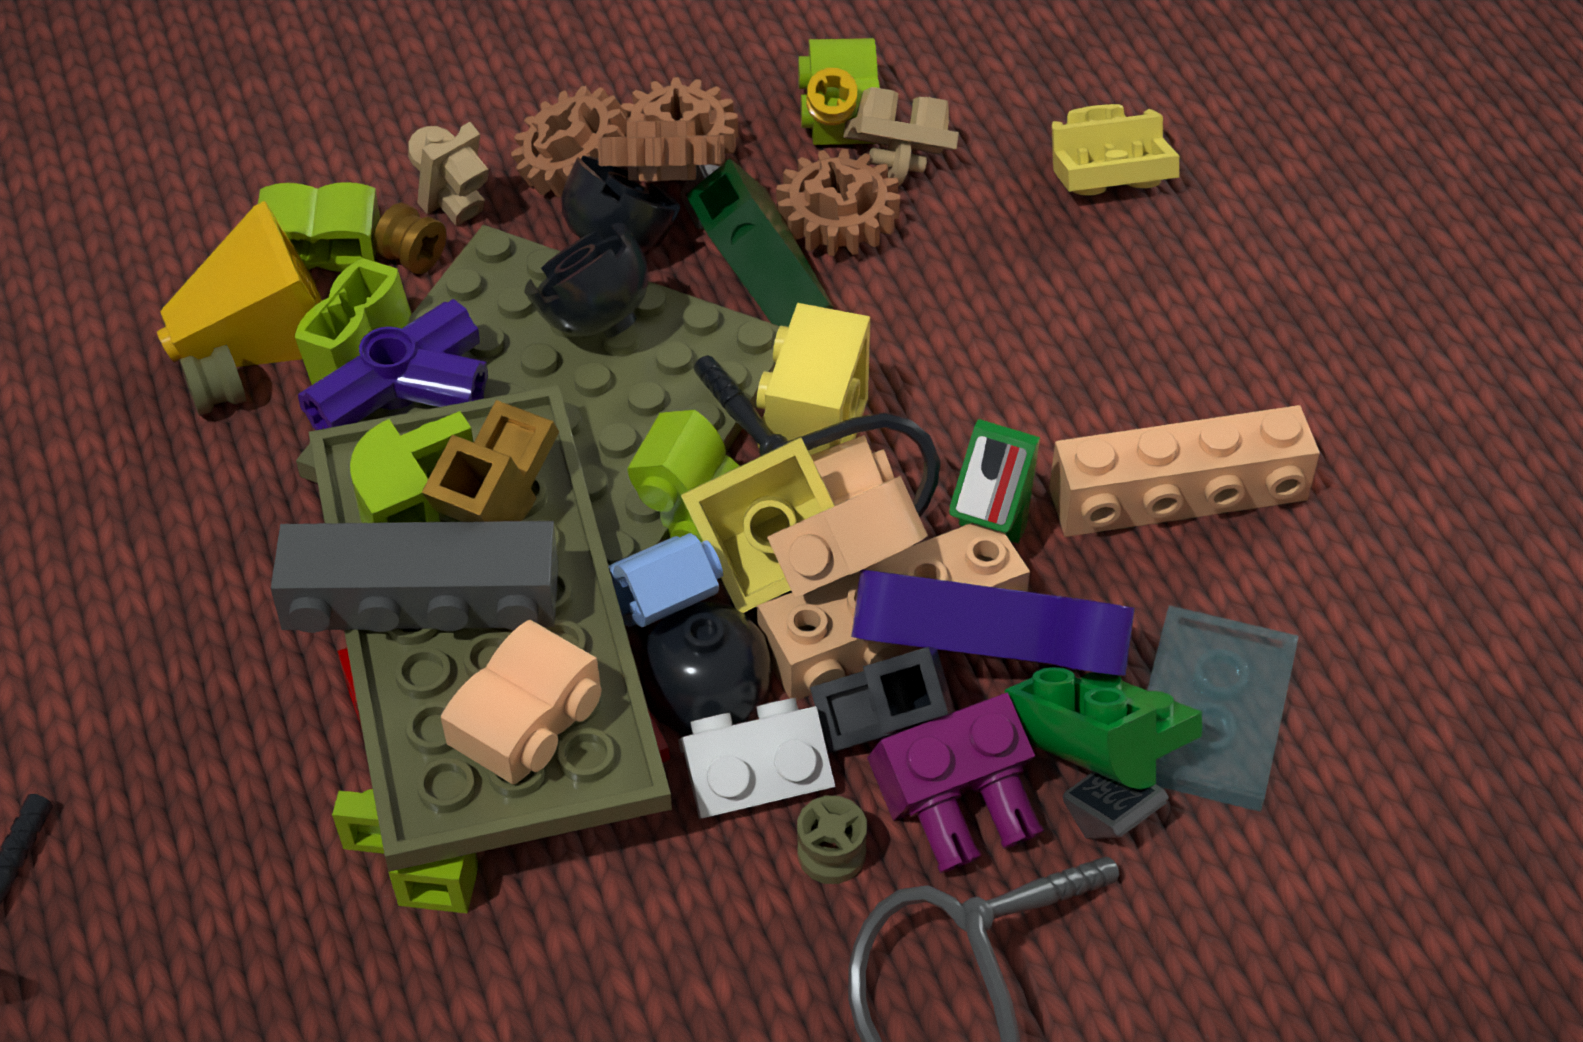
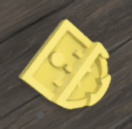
(1108, 149)

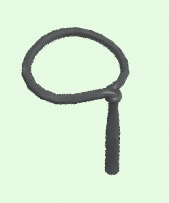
(975, 918)

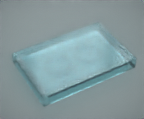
(1240, 685)

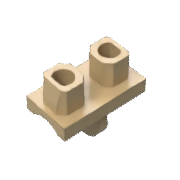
(925, 133)
(449, 171)

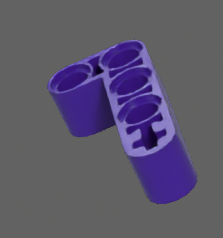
(993, 621)

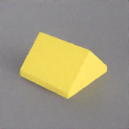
(747, 507)

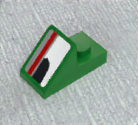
(996, 479)

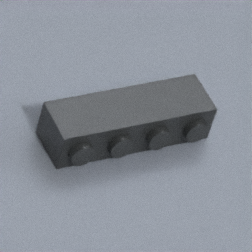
(415, 575)

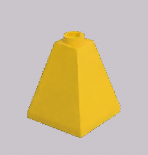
(243, 297)

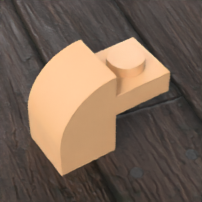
(848, 537)

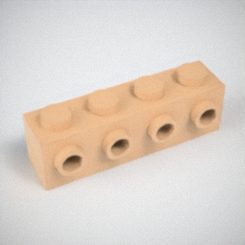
(1182, 470)
(812, 633)

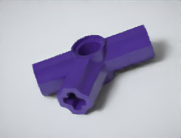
(400, 368)

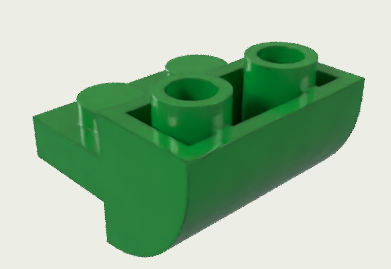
(1103, 723)

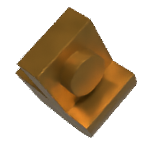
(495, 472)

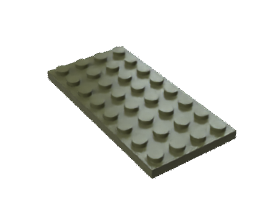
(430, 795)

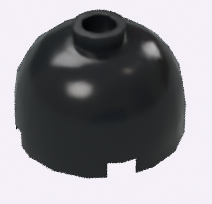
(604, 196)
(593, 285)
(705, 666)

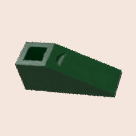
(756, 242)

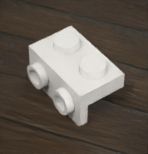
(757, 759)

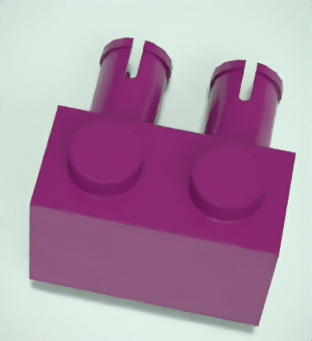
(959, 753)

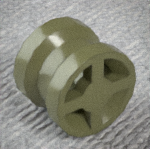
(213, 380)
(837, 822)

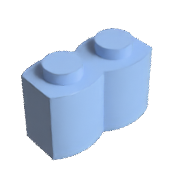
(665, 579)

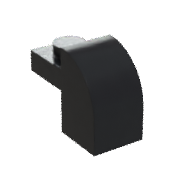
(882, 699)

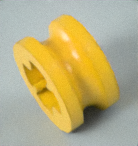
(847, 91)

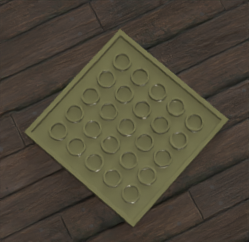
(606, 384)

